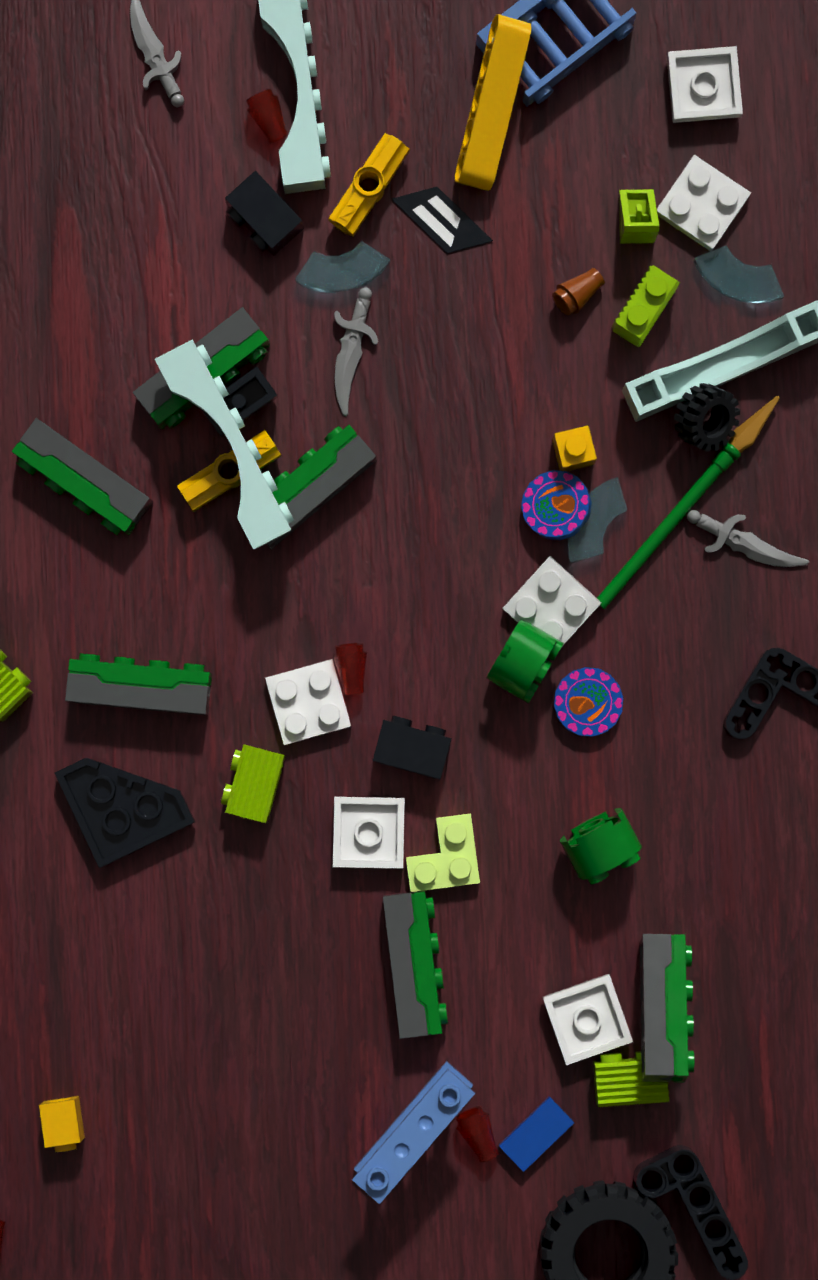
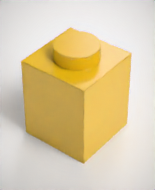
(574, 448)
(62, 1123)

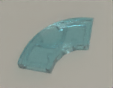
(342, 272)
(738, 279)
(606, 505)

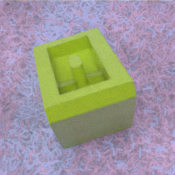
(638, 216)

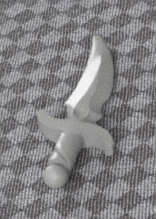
(154, 55)
(351, 347)
(743, 541)

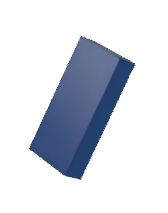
(536, 1133)

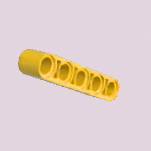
(492, 102)

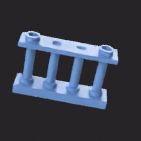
(526, 11)
(413, 1132)

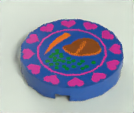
(556, 505)
(588, 702)

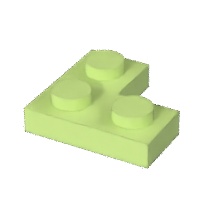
(454, 864)

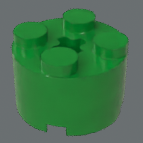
(524, 660)
(601, 846)

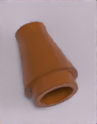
(576, 292)

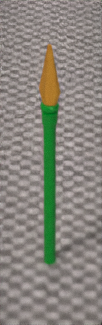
(743, 438)

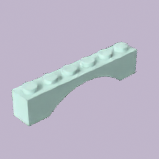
(300, 154)
(725, 363)
(189, 378)

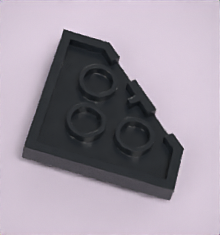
(120, 808)

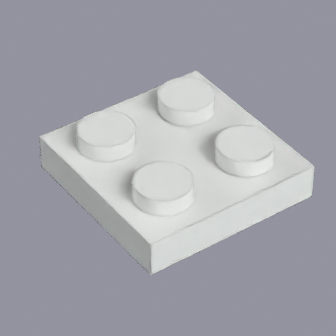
(704, 84)
(702, 203)
(553, 601)
(308, 702)
(368, 832)
(587, 1019)

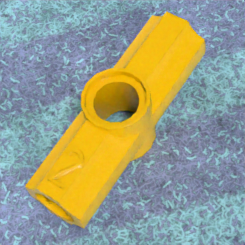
(379, 166)
(208, 483)

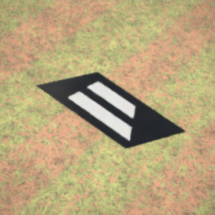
(442, 219)

